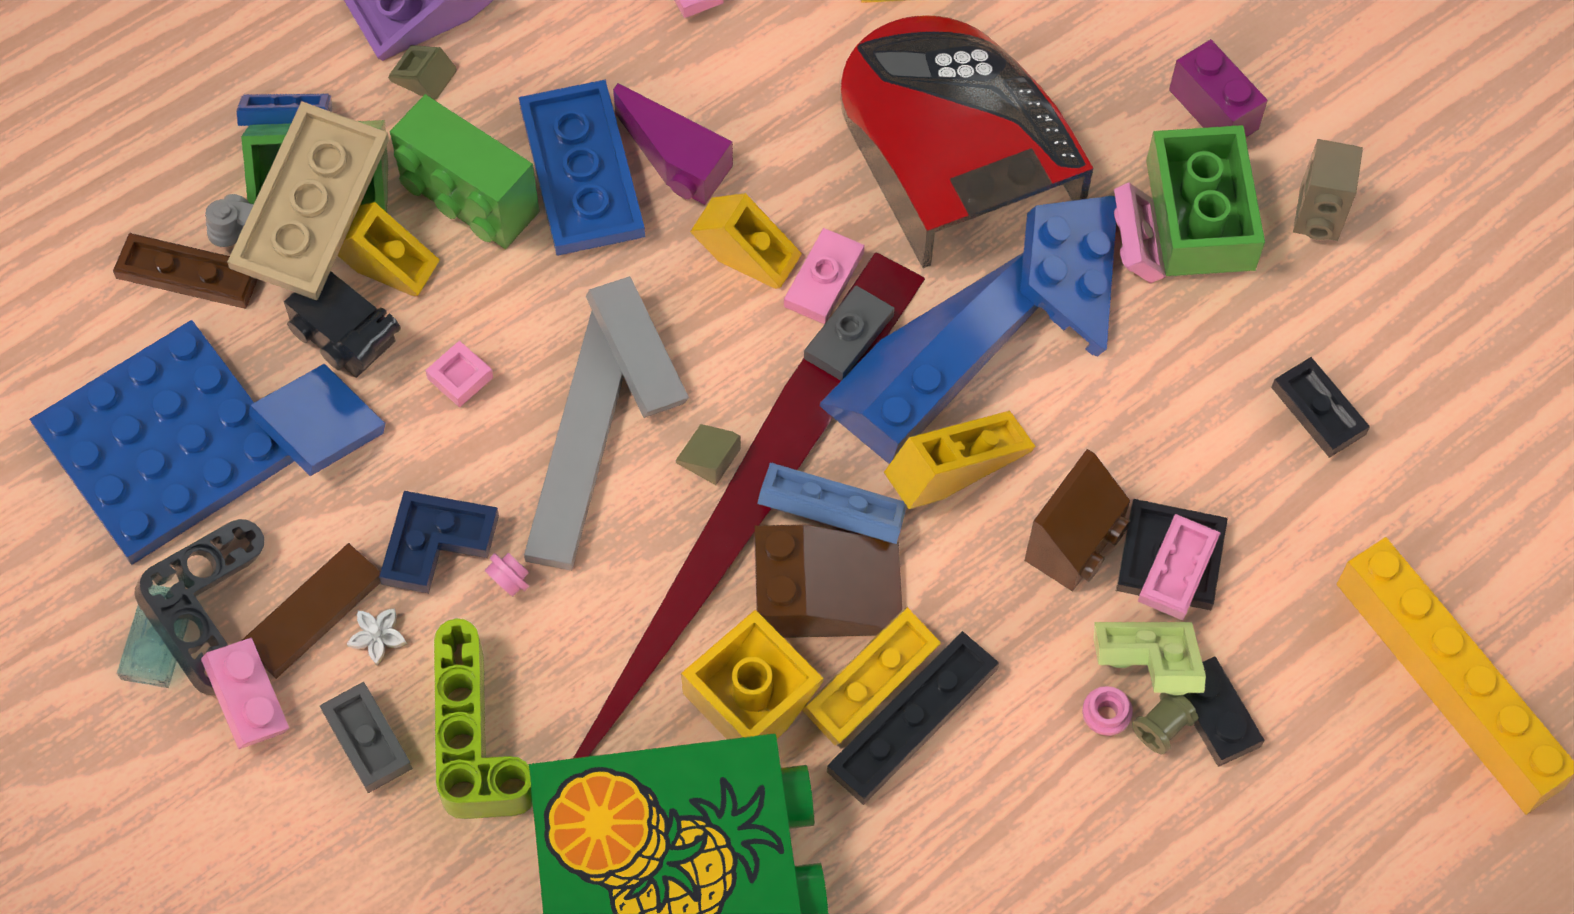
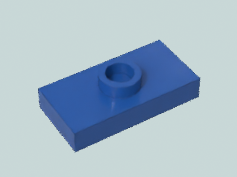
(276, 108)

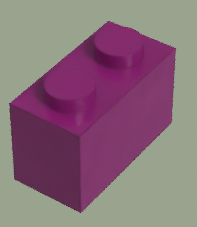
(1217, 90)

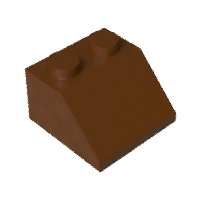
(1078, 523)

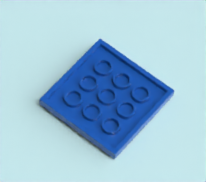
(160, 441)

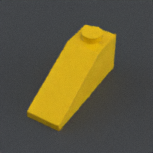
(956, 456)

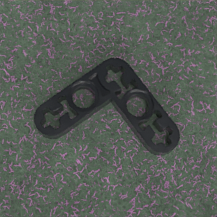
(182, 602)

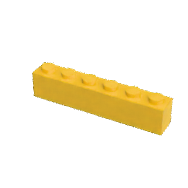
(1457, 675)

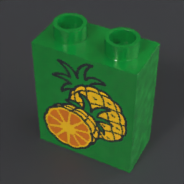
(675, 831)

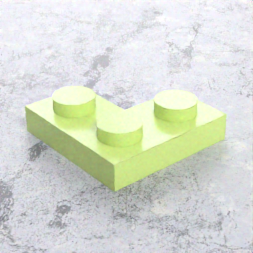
(1165, 647)

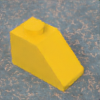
(746, 239)
(386, 251)

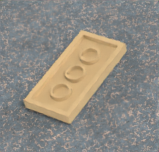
(308, 200)

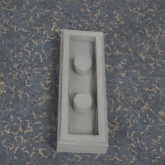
(637, 347)

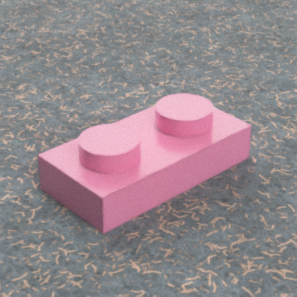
(1139, 233)
(245, 693)

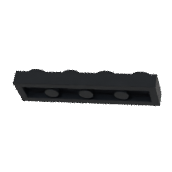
(912, 718)

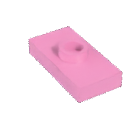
(824, 276)
(1179, 567)

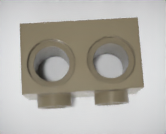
(1327, 190)

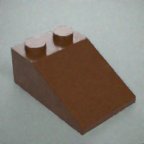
(825, 581)

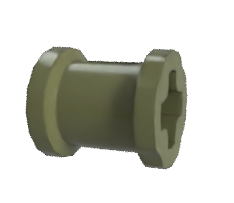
(1164, 722)

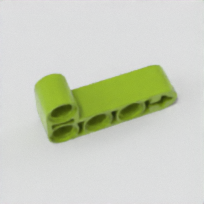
(468, 718)

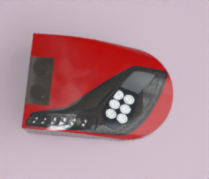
(953, 126)

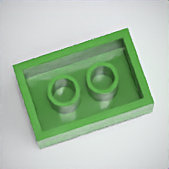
(465, 172)
(1205, 200)

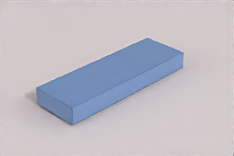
(832, 503)

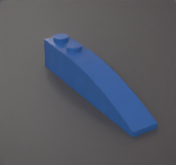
(928, 361)

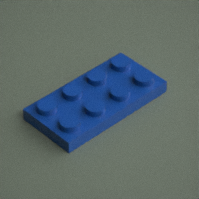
(581, 167)

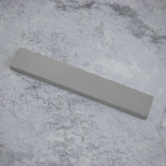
(576, 454)

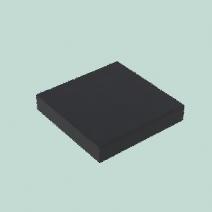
(1143, 541)

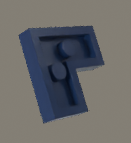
(425, 528)

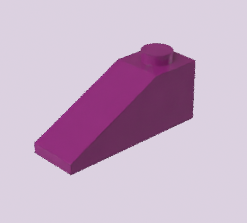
(681, 151)

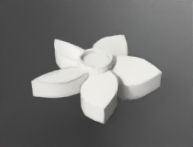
(377, 634)

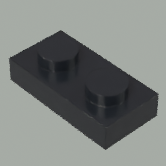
(1320, 407)
(1223, 717)

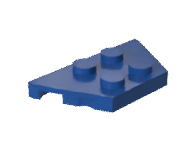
(1071, 265)

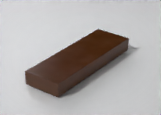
(183, 271)
(313, 609)

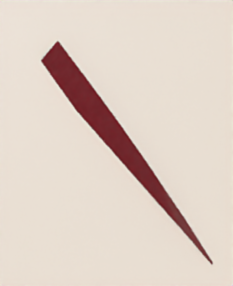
(784, 440)

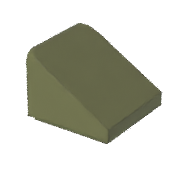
(423, 71)
(710, 452)

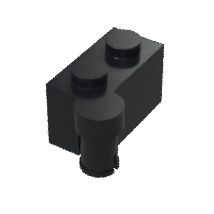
(342, 325)

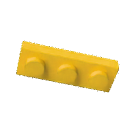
(871, 676)

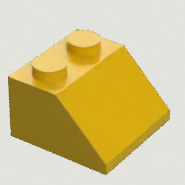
(750, 681)

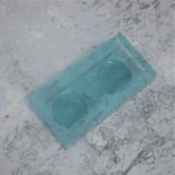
(145, 654)

